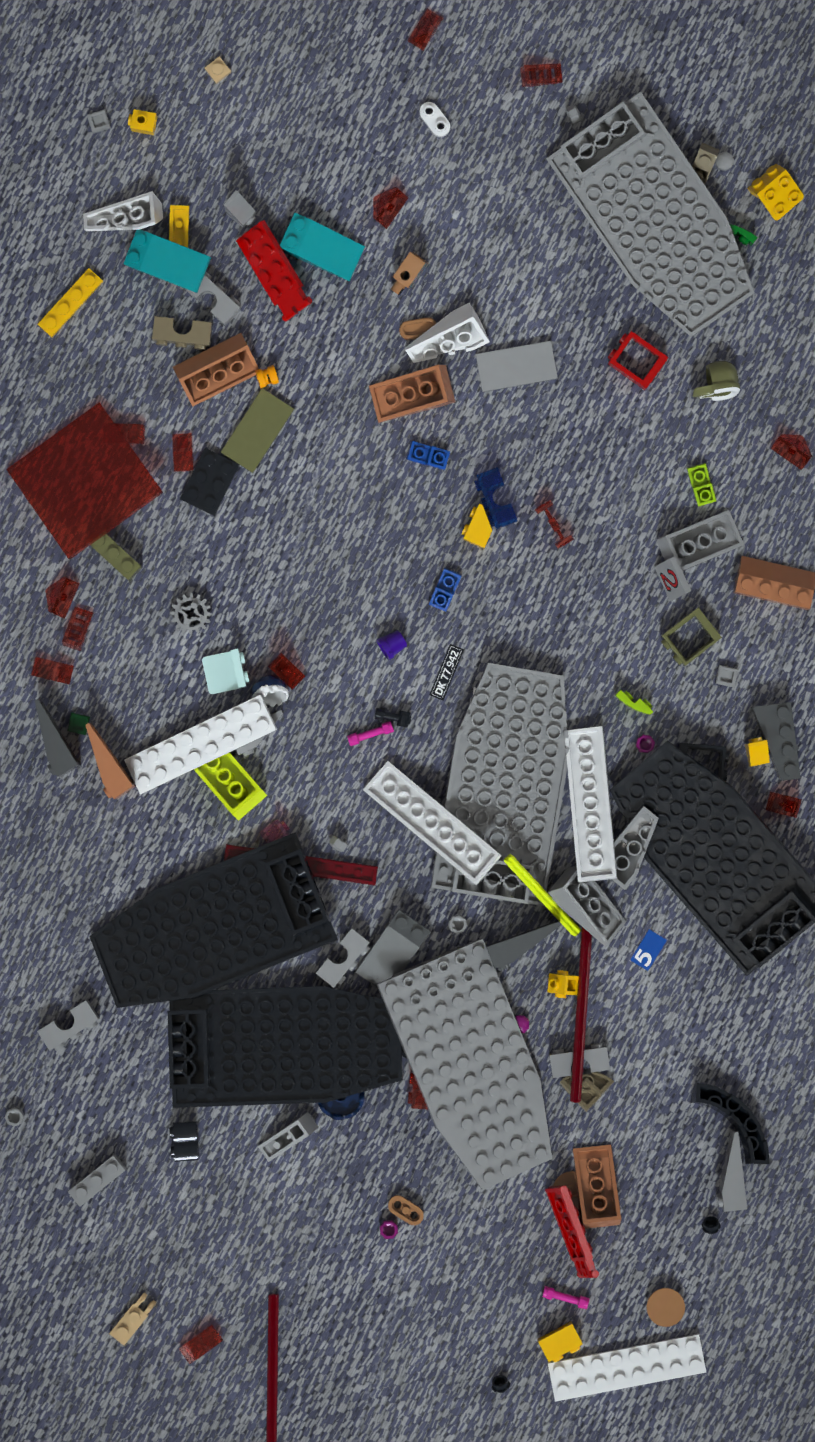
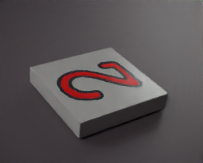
(672, 578)

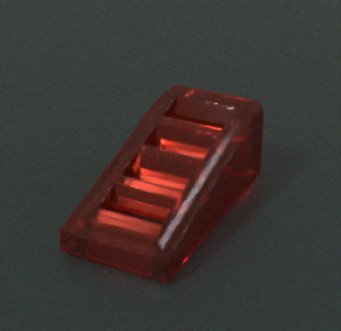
(526, 82)
(81, 638)

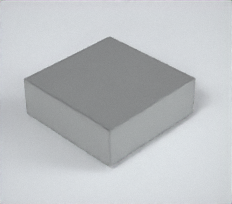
(98, 121)
(726, 676)

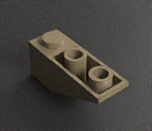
(704, 161)

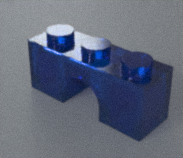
(500, 515)

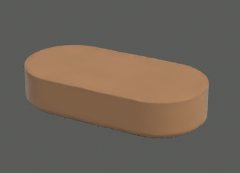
(414, 328)

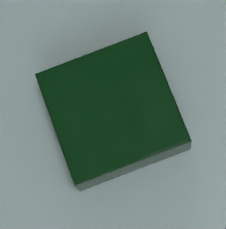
(78, 723)

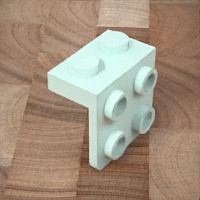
(225, 671)

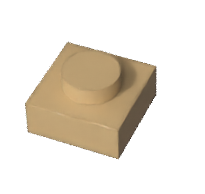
(217, 70)

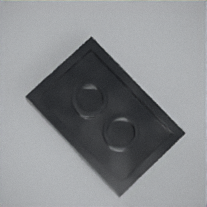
(209, 482)

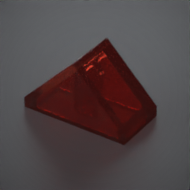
(783, 804)

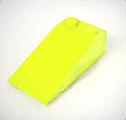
(231, 784)

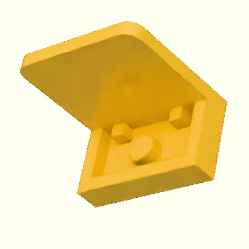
(776, 191)

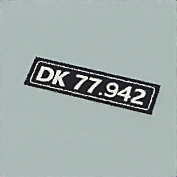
(446, 672)

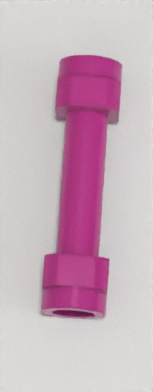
(354, 738)
(581, 1302)

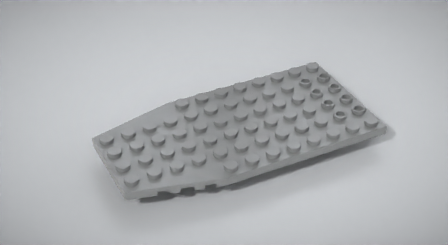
(655, 215)
(509, 779)
(471, 1062)

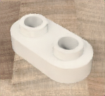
(434, 119)

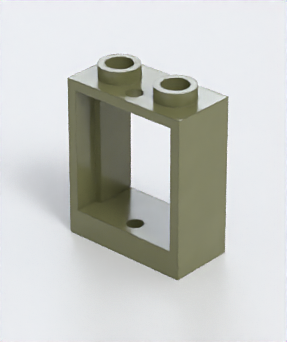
(705, 624)

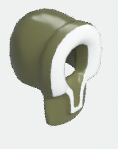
(721, 382)

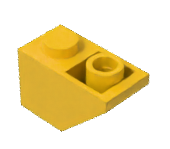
(479, 528)
(757, 752)

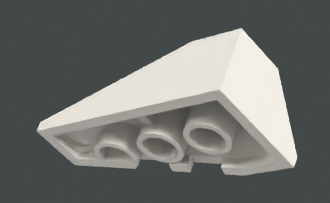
(126, 215)
(454, 332)

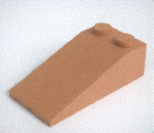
(412, 393)
(111, 772)
(596, 1186)

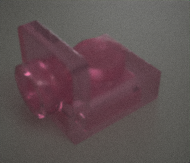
(275, 831)

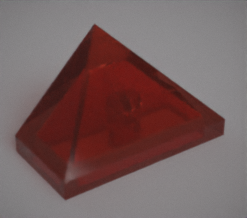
(425, 29)
(388, 205)
(793, 449)
(60, 596)

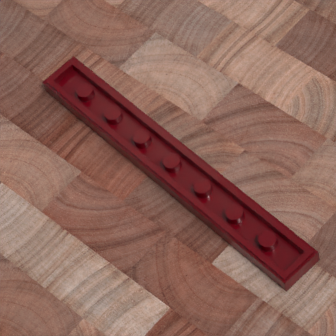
(325, 867)

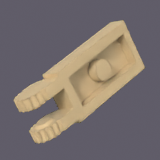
(131, 1320)

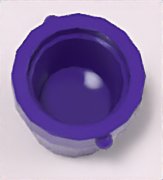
(391, 644)

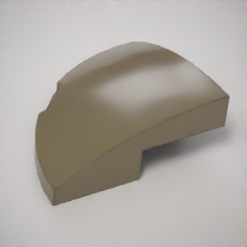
(593, 1088)

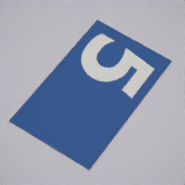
(648, 950)

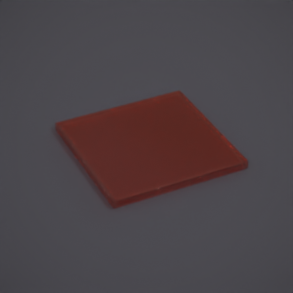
(84, 481)

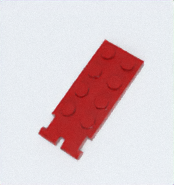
(273, 270)
(572, 1231)

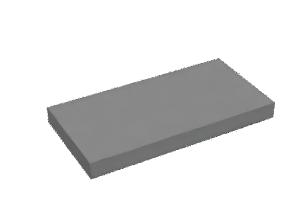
(516, 366)

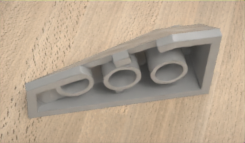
(632, 846)

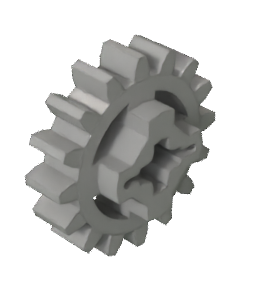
(194, 605)

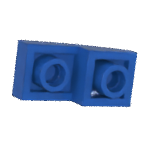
(427, 455)
(445, 589)

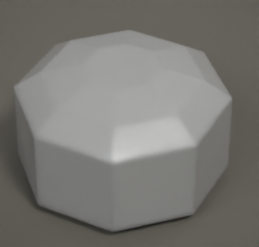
(573, 114)
(724, 161)
(338, 844)
(457, 924)
(14, 1116)

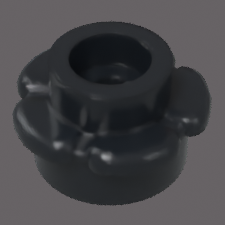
(711, 1225)
(500, 1384)

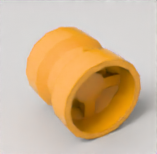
(262, 377)

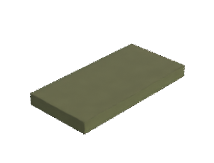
(257, 430)

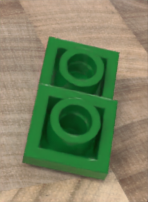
(745, 236)

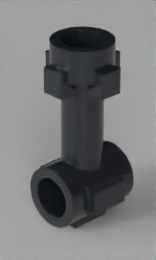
(402, 718)

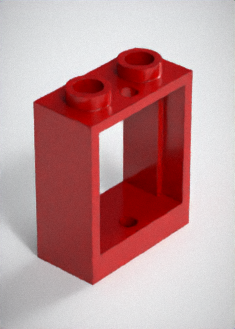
(654, 370)

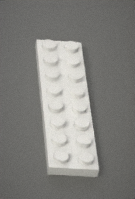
(200, 744)
(590, 805)
(432, 823)
(627, 1367)

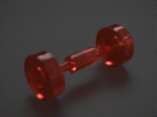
(554, 524)

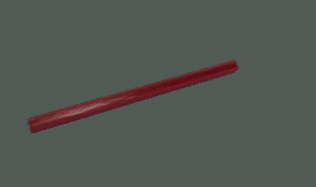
(581, 1014)
(272, 1367)

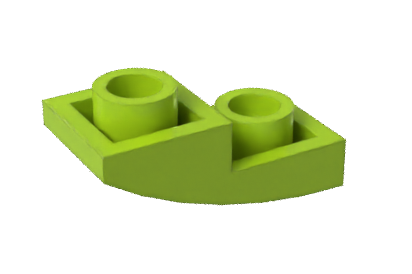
(701, 484)
(640, 706)

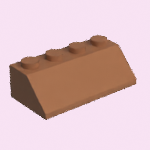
(216, 369)
(775, 583)

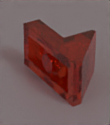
(286, 671)

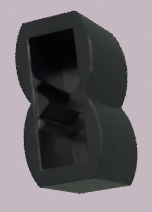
(185, 1141)

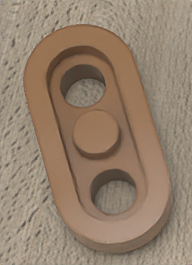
(405, 1210)

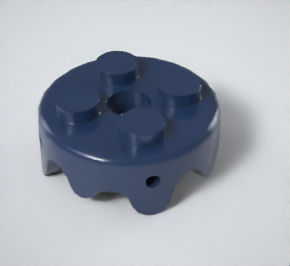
(344, 1108)

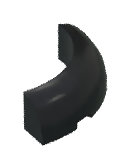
(740, 1117)

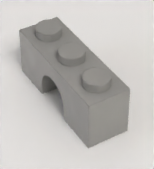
(225, 308)
(334, 972)
(84, 1017)
(562, 1061)
(97, 1180)

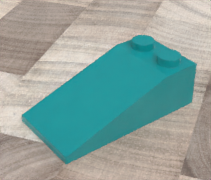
(321, 247)
(167, 260)

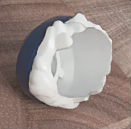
(272, 690)

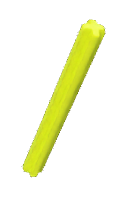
(541, 894)

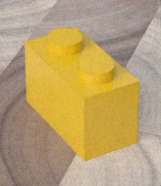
(560, 1341)

